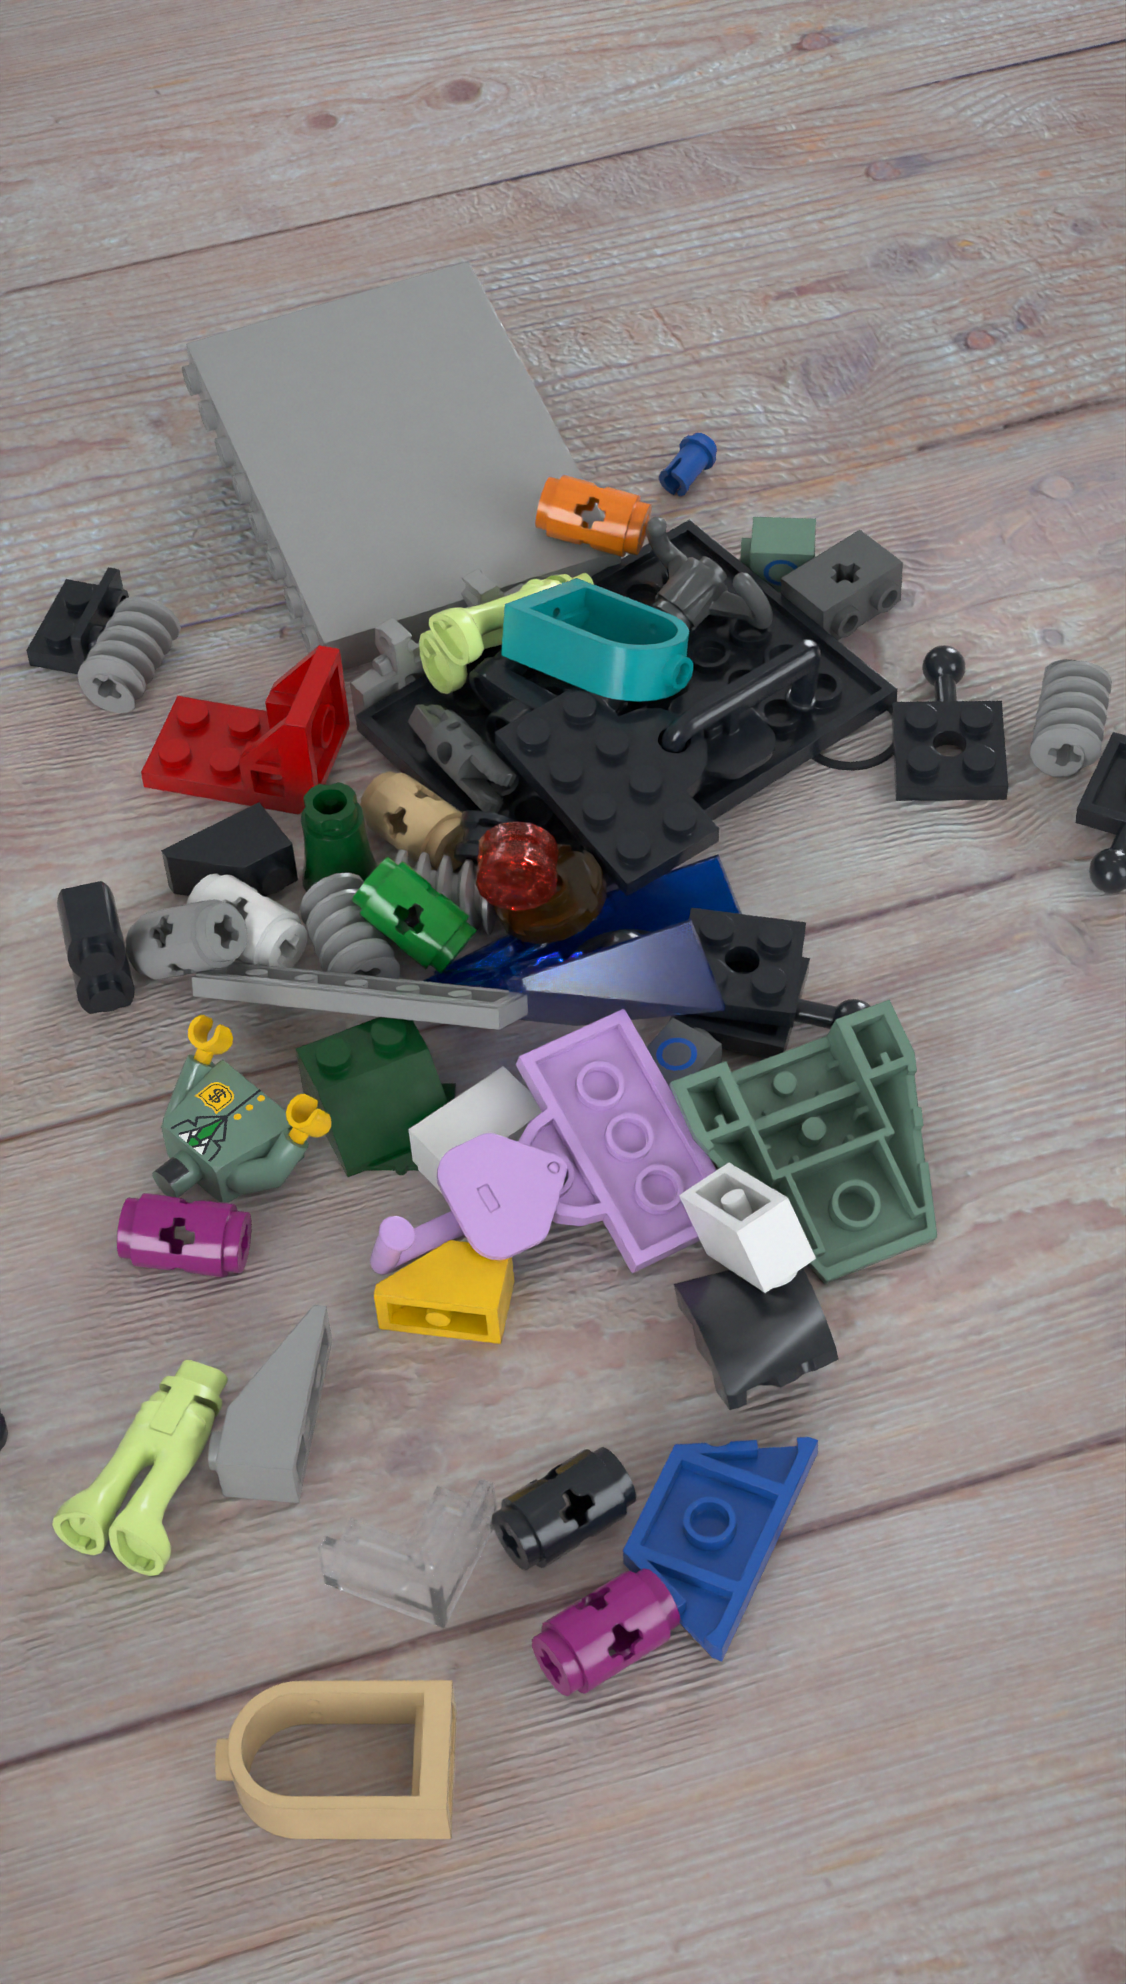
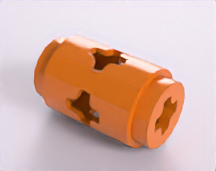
(567, 498)

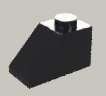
(241, 846)

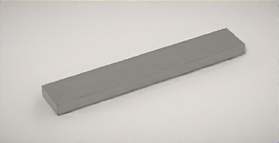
(362, 995)

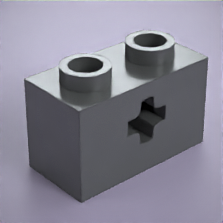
(846, 584)

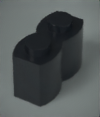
(95, 947)

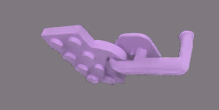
(602, 1129)

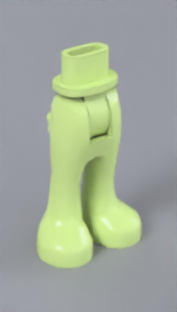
(463, 634)
(166, 1434)

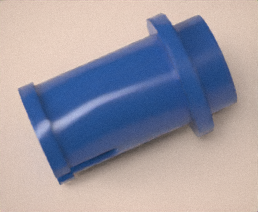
(695, 455)

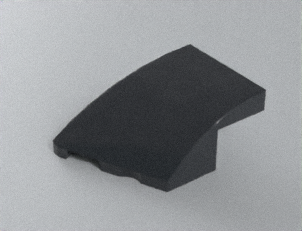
(755, 1334)

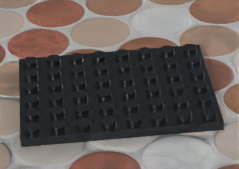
(720, 650)

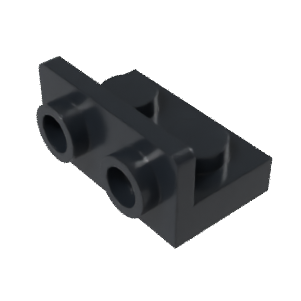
(75, 622)

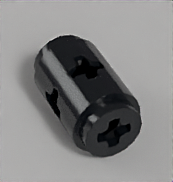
(597, 1499)

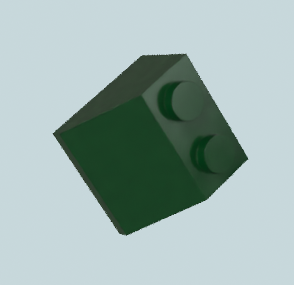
(373, 1086)

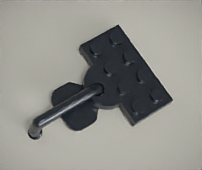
(626, 792)

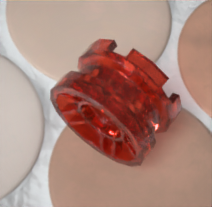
(517, 866)

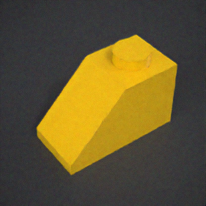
(448, 1295)

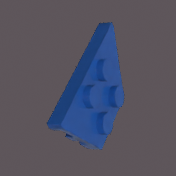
(716, 1527)

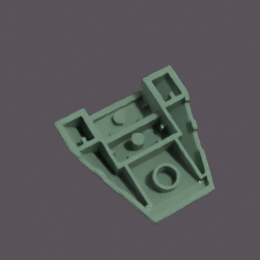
(830, 1132)

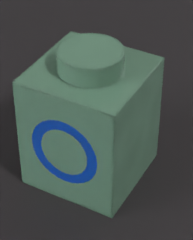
(778, 547)

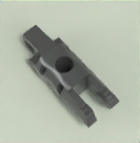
(462, 754)

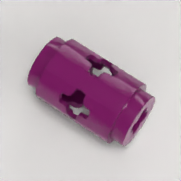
(149, 1238)
(632, 1622)

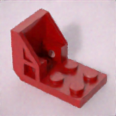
(252, 752)

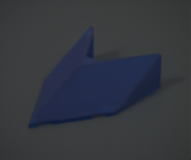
(645, 975)

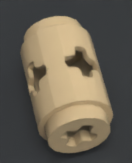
(412, 818)

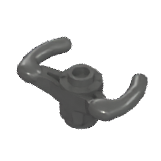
(699, 589)

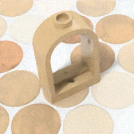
(294, 1703)

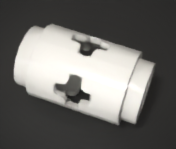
(273, 931)

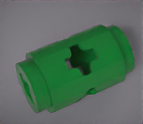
(385, 905)

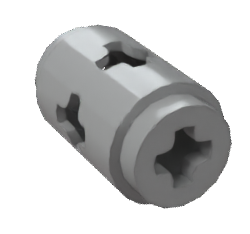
(186, 939)

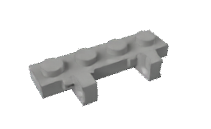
(400, 656)

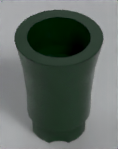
(334, 835)

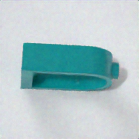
(598, 641)

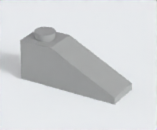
(274, 1418)

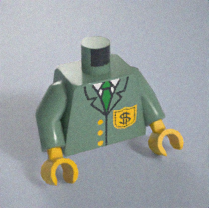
(227, 1129)

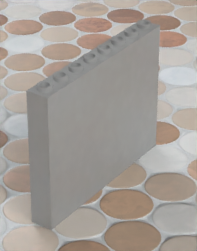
(387, 455)

